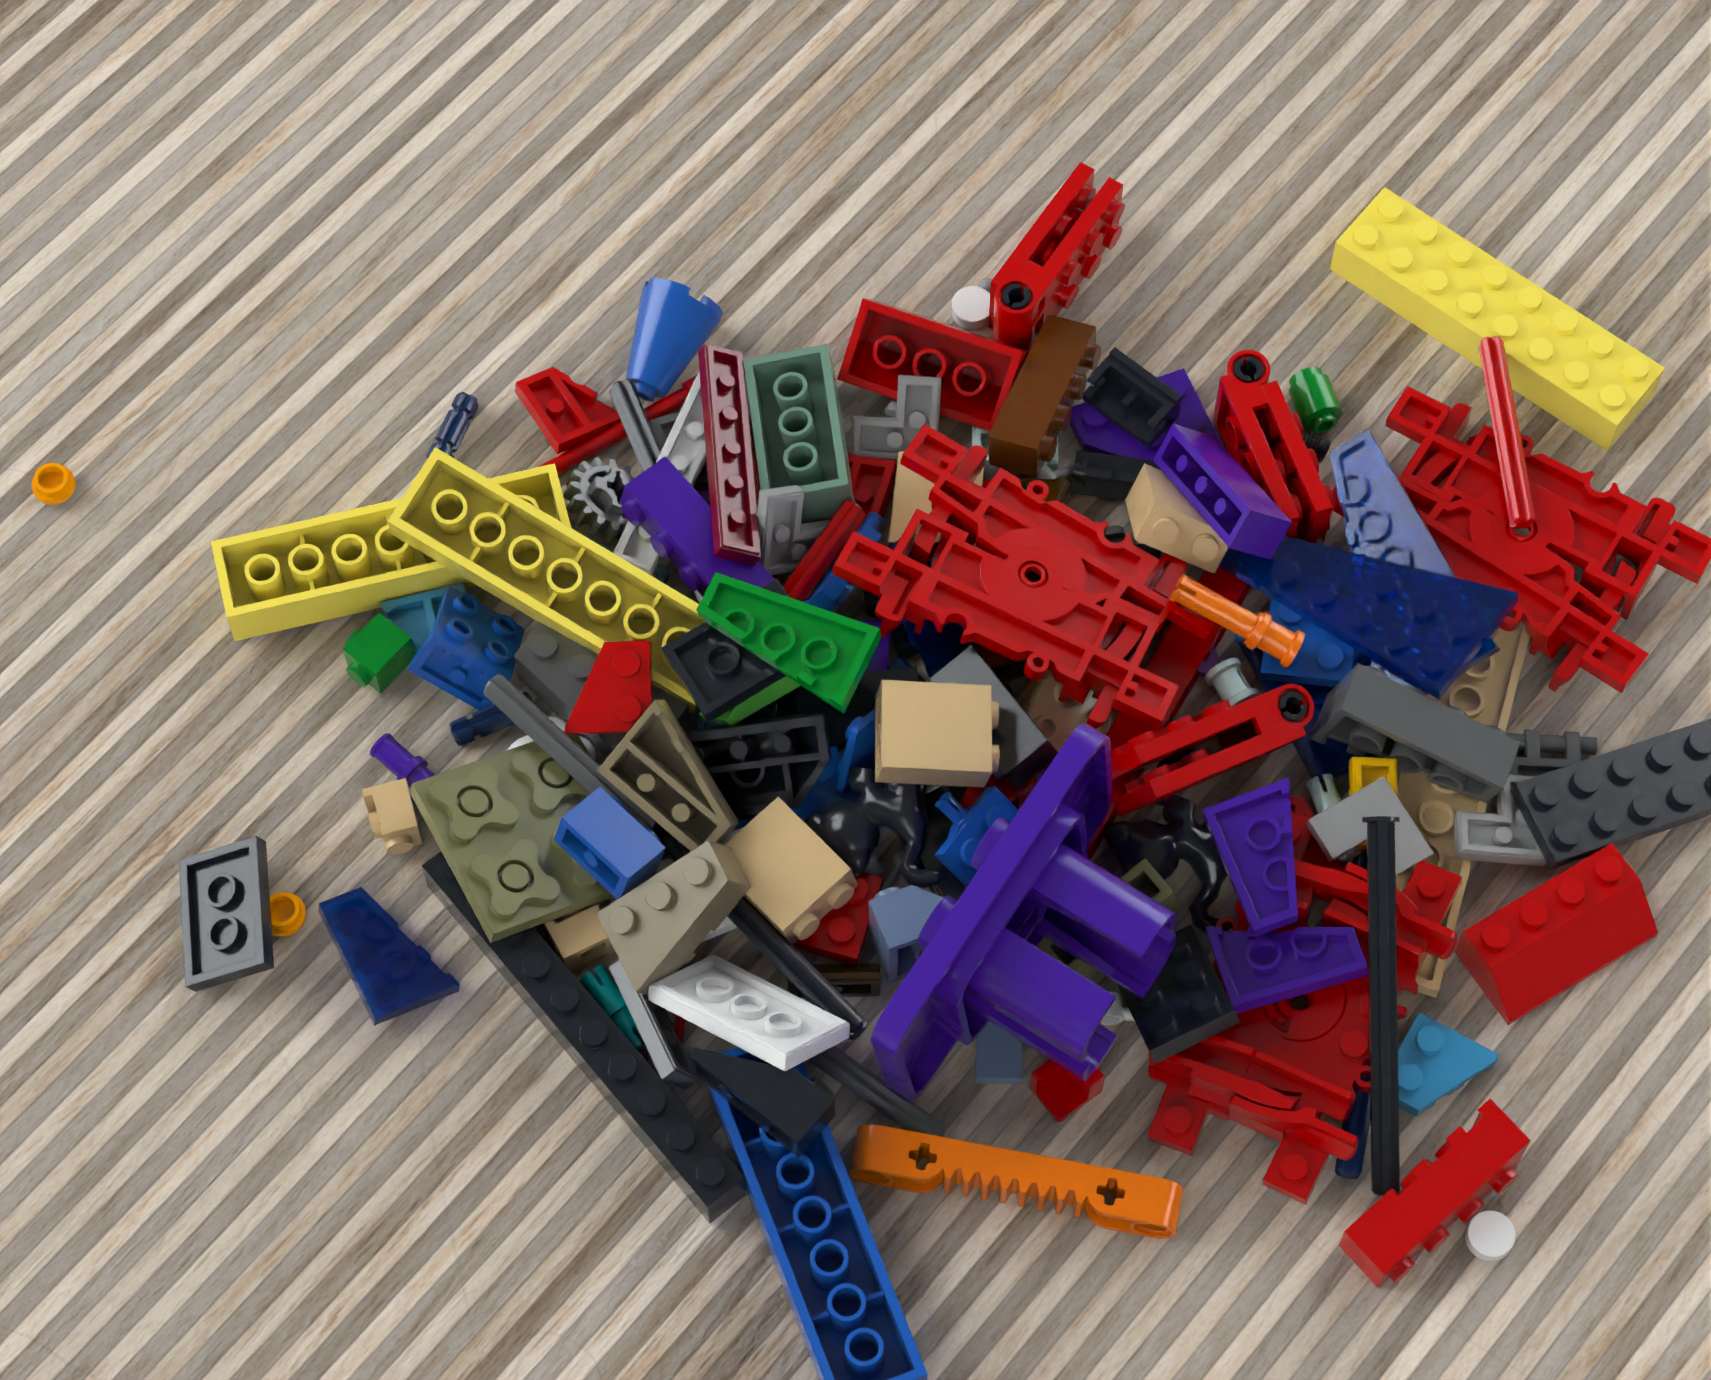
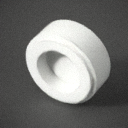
(971, 307)
(1490, 1235)

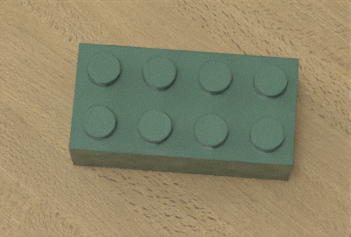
(800, 428)

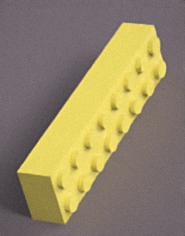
(1468, 295)
(342, 562)
(540, 565)

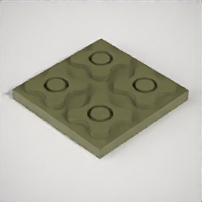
(499, 836)

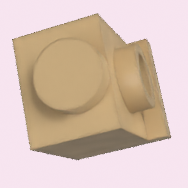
(393, 816)
(579, 938)

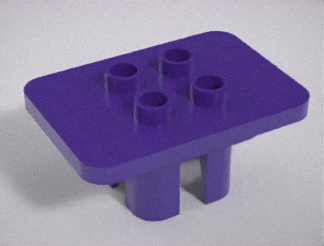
(984, 949)

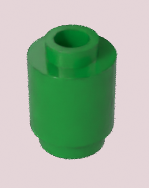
(1314, 400)

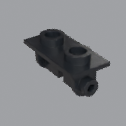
(1105, 474)

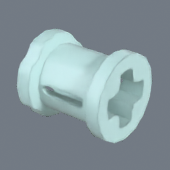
(1230, 682)

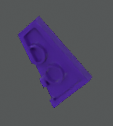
(1258, 853)
(1284, 962)

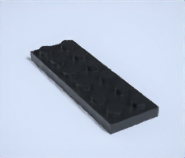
(1619, 795)

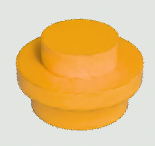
(53, 484)
(287, 914)

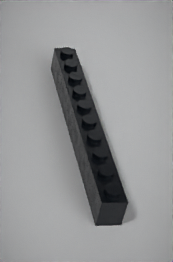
(602, 1054)

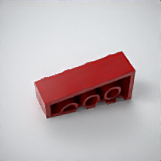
(1436, 1196)

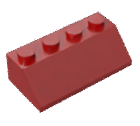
(898, 342)
(1558, 934)

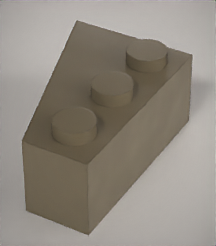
(669, 780)
(672, 913)

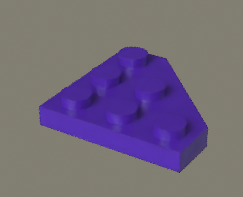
(1100, 435)

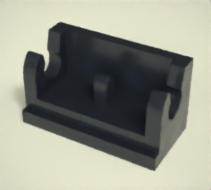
(1132, 398)

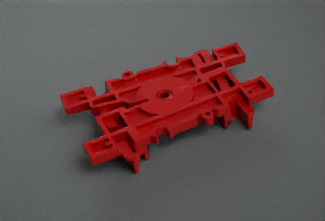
(1570, 524)
(1055, 623)
(1295, 1063)

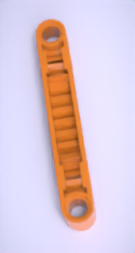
(1141, 1202)

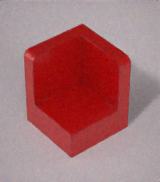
(1063, 1091)

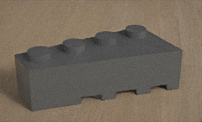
(557, 672)
(1422, 734)

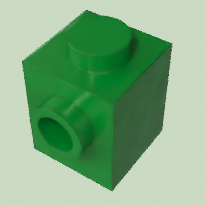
(378, 653)

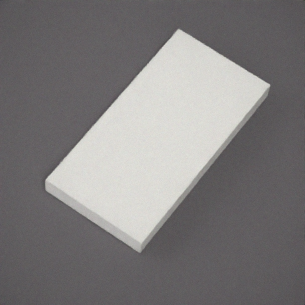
(749, 1012)

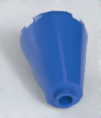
(667, 335)

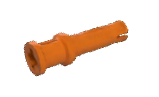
(1255, 629)

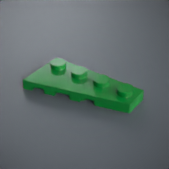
(796, 638)

